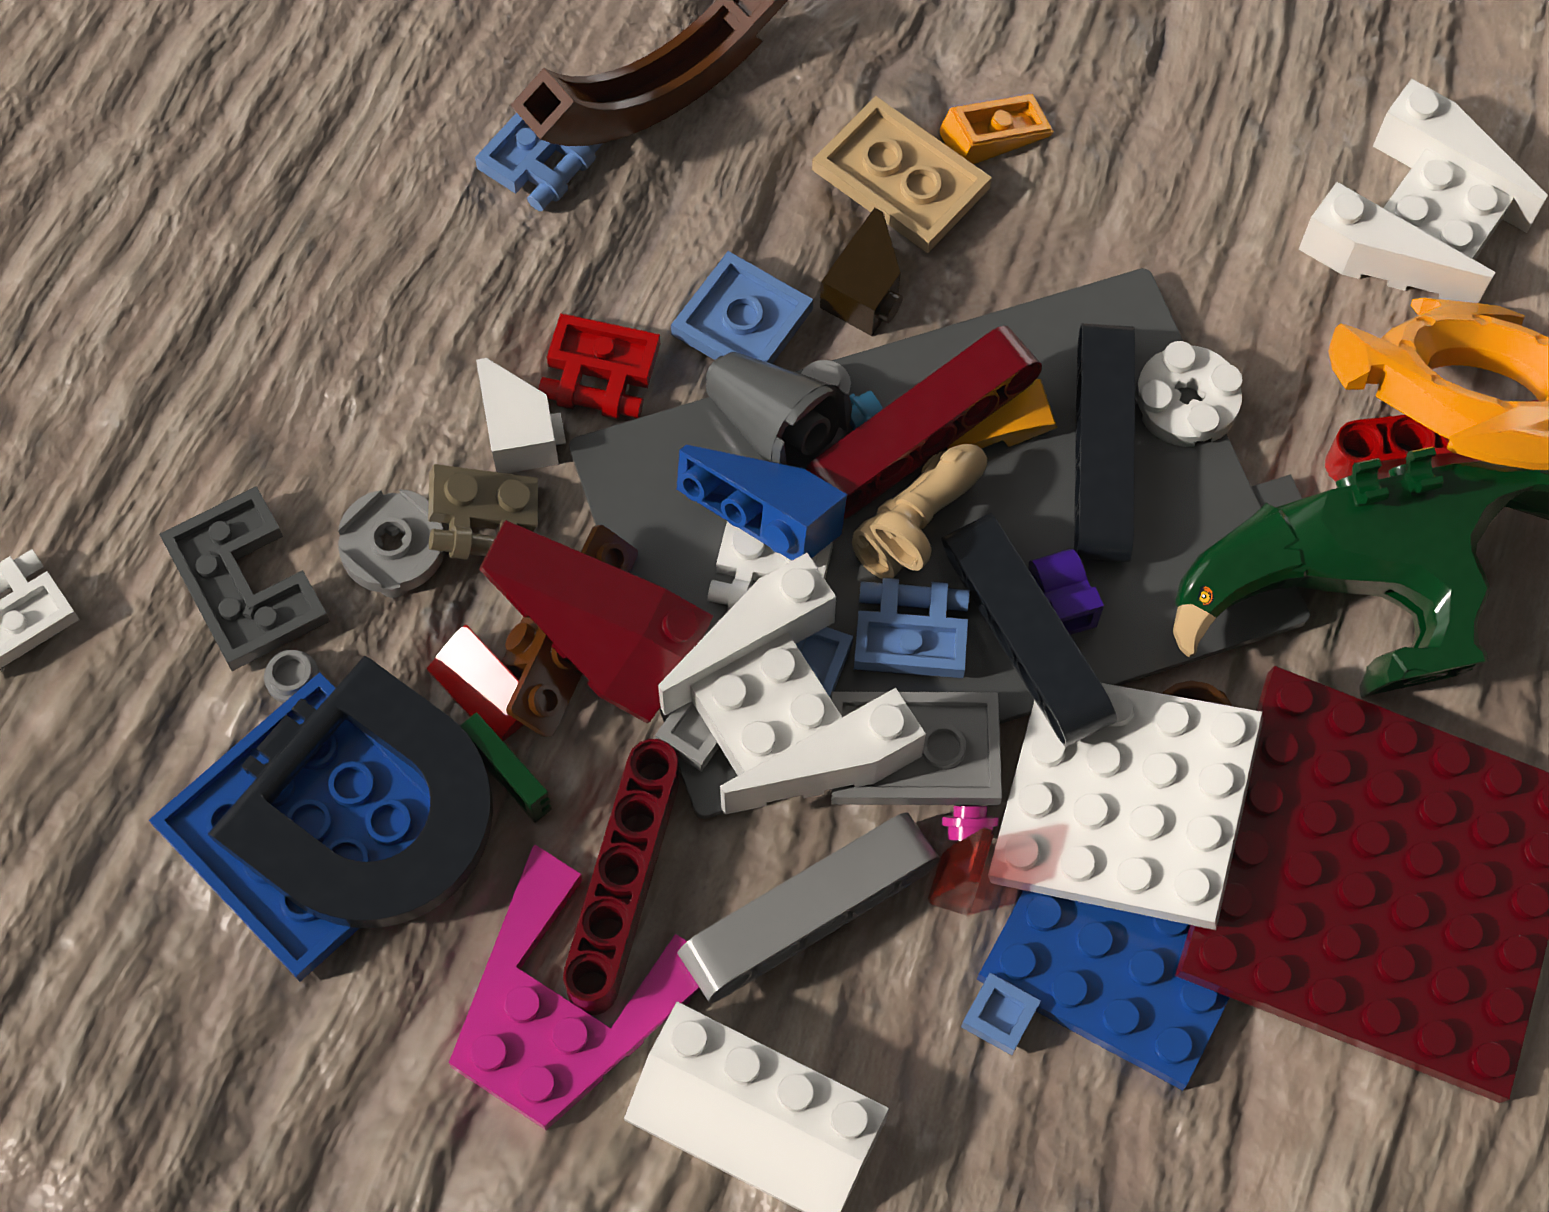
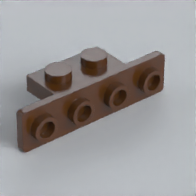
(545, 676)

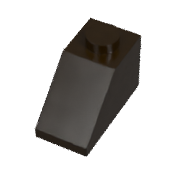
(864, 278)

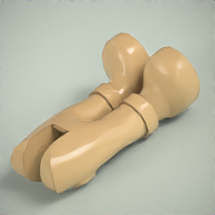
(895, 533)

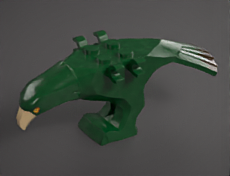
(1375, 537)

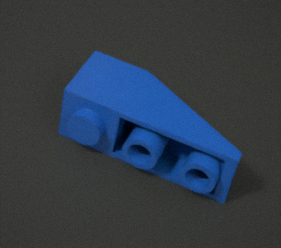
(766, 499)

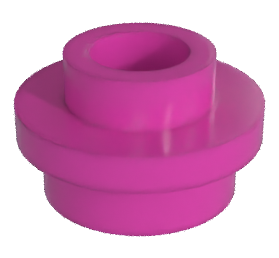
(968, 820)

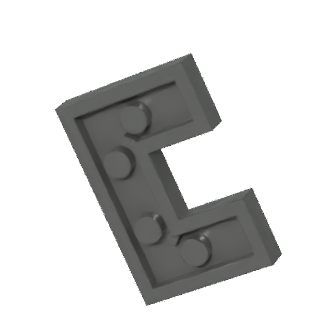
(206, 558)

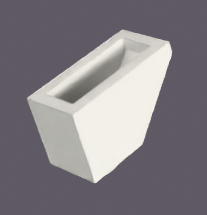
(518, 421)

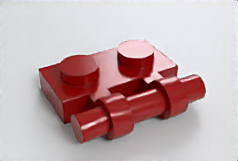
(603, 352)

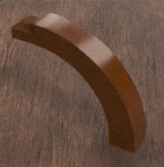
(651, 89)

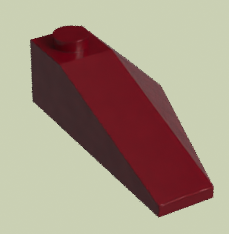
(601, 618)

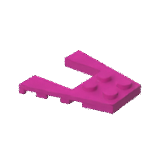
(531, 1041)

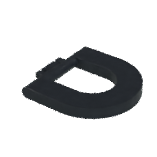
(347, 889)

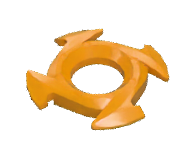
(1463, 336)

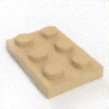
(903, 172)

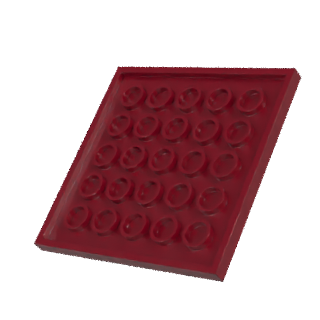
(1385, 887)

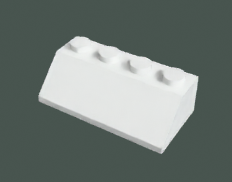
(755, 1113)

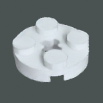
(1194, 368)

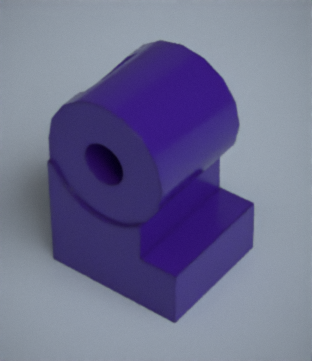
(1068, 590)

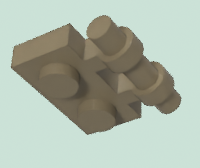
(477, 500)

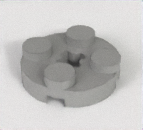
(361, 546)

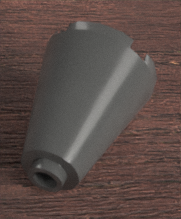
(776, 409)

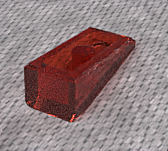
(960, 873)

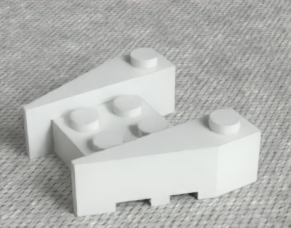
(1439, 212)
(773, 709)

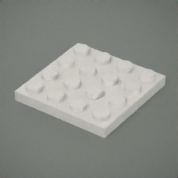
(1134, 811)

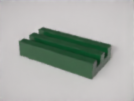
(508, 768)

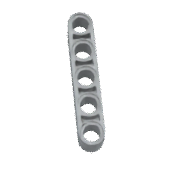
(808, 907)

